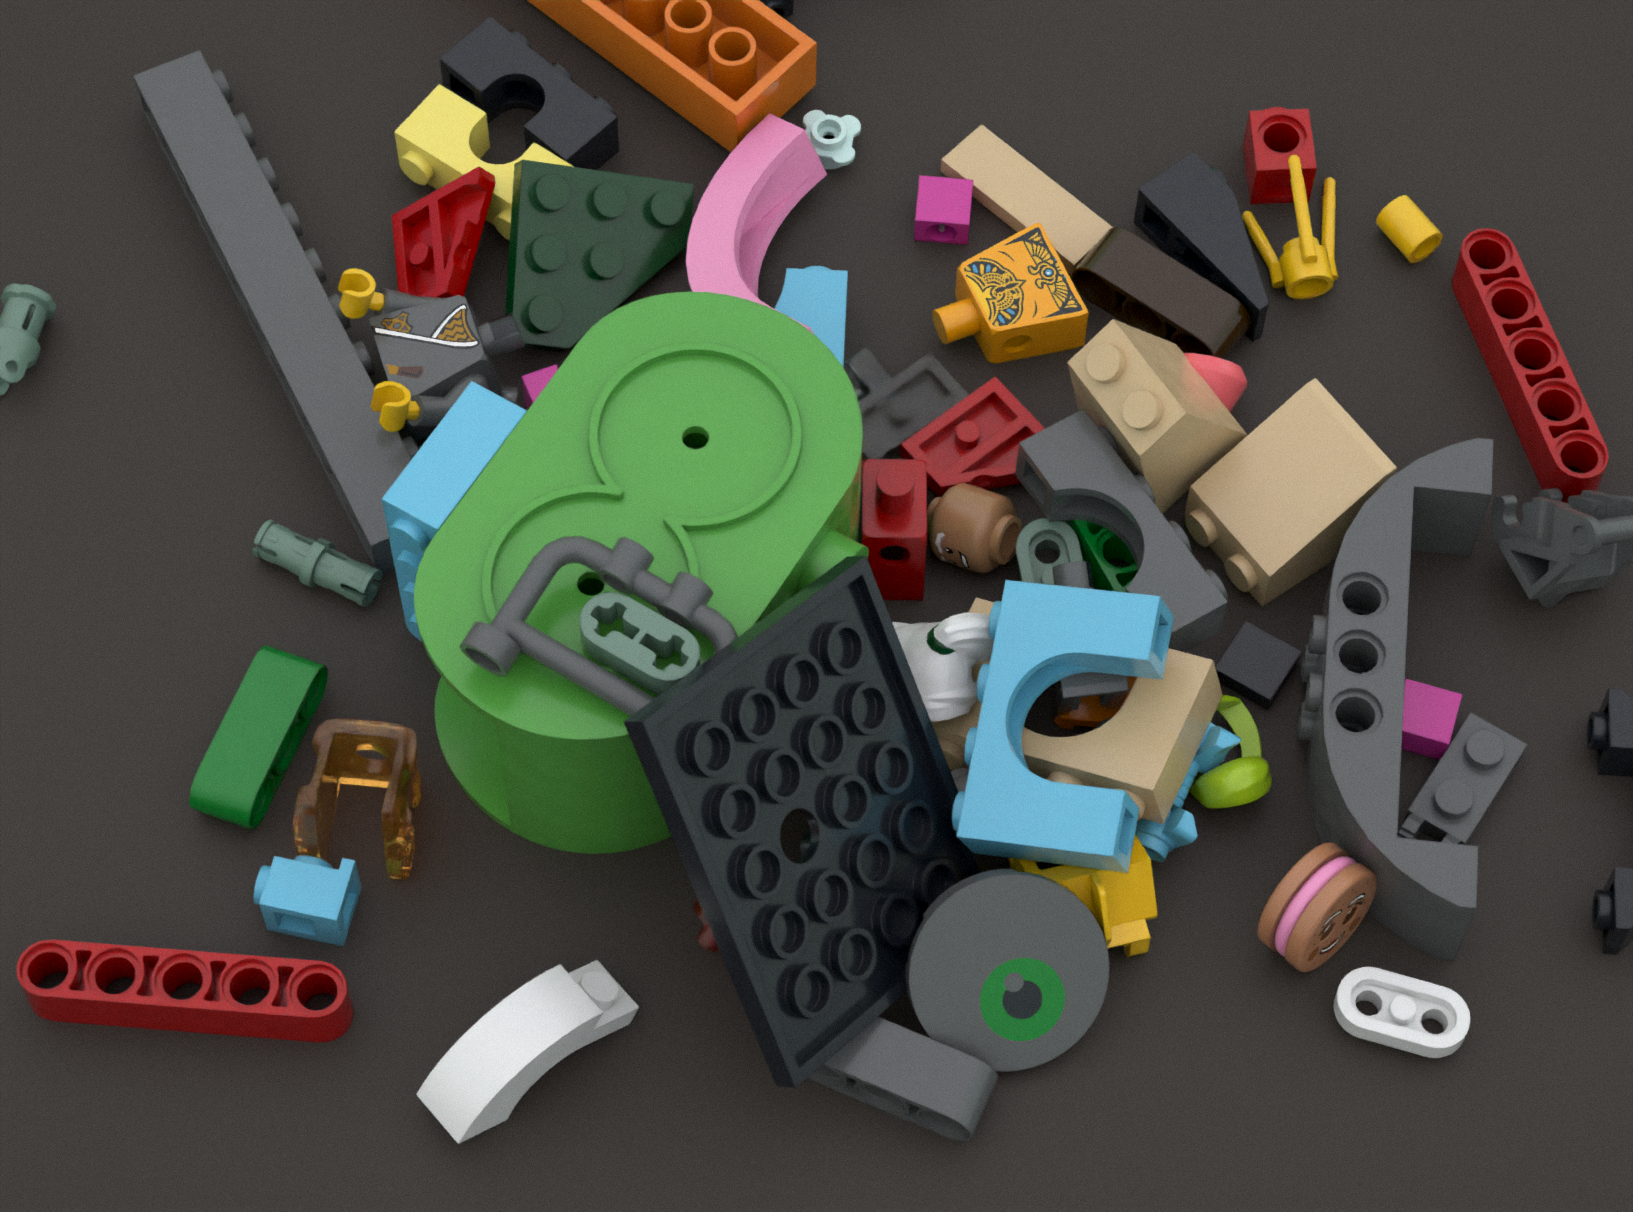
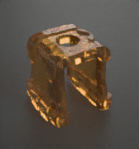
(340, 764)

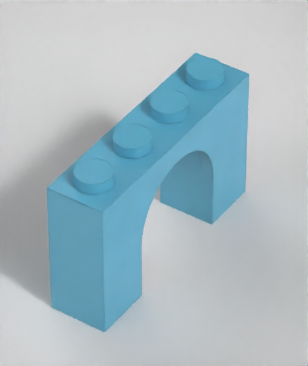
(440, 478)
(1038, 640)

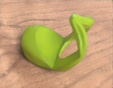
(1239, 779)

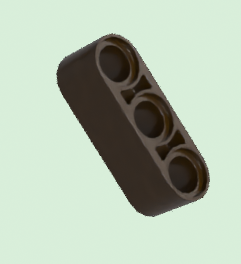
(1160, 295)

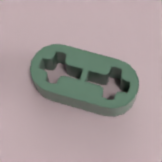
(645, 635)

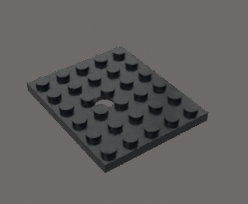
(826, 722)

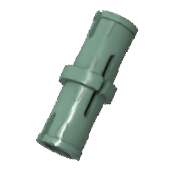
(317, 563)

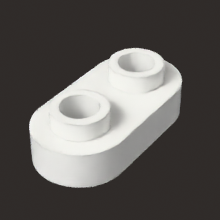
(1401, 1008)

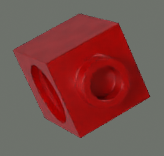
(1269, 170)

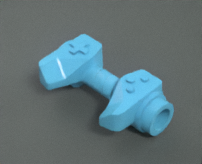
(1179, 825)

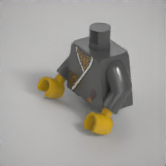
(427, 350)

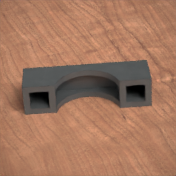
(1078, 475)

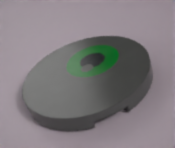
(1008, 969)

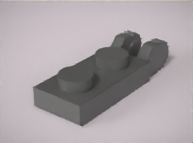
(1464, 783)

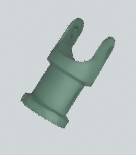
(21, 330)

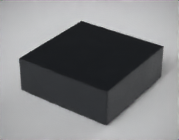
(1257, 665)

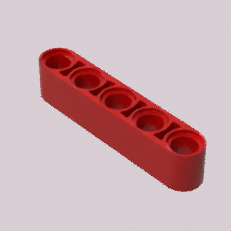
(1528, 341)
(162, 970)

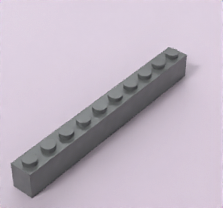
(278, 288)

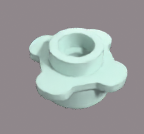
(836, 151)

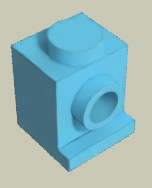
(308, 897)

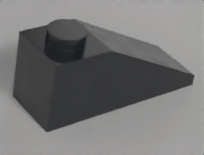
(1199, 224)

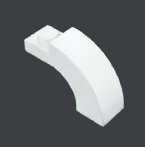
(519, 1042)

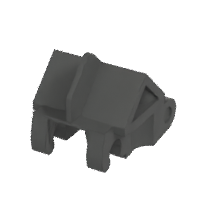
(1564, 544)

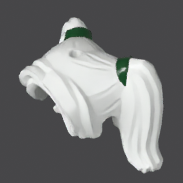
(943, 660)

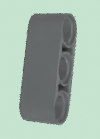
(912, 1079)

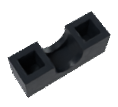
(503, 73)

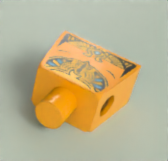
(1015, 301)

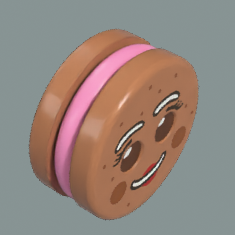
(1317, 907)

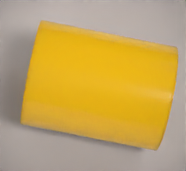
(1409, 229)

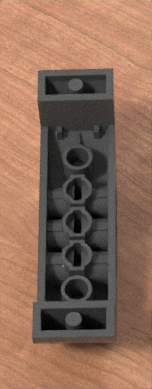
(1358, 693)

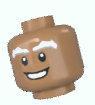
(973, 528)

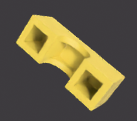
(447, 141)

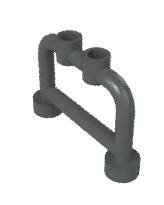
(622, 568)

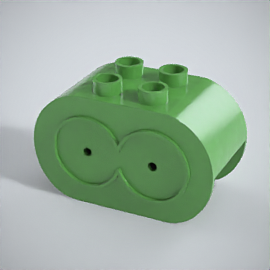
(669, 424)

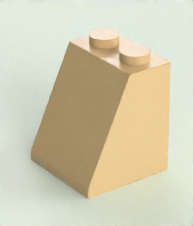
(1154, 407)
(1286, 494)

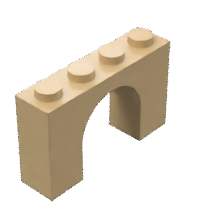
(1138, 750)

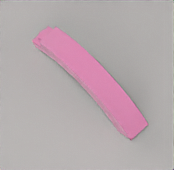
(747, 206)

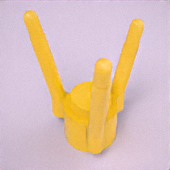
(1305, 266)

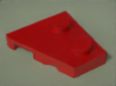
(441, 236)
(974, 440)

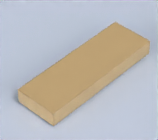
(1024, 195)

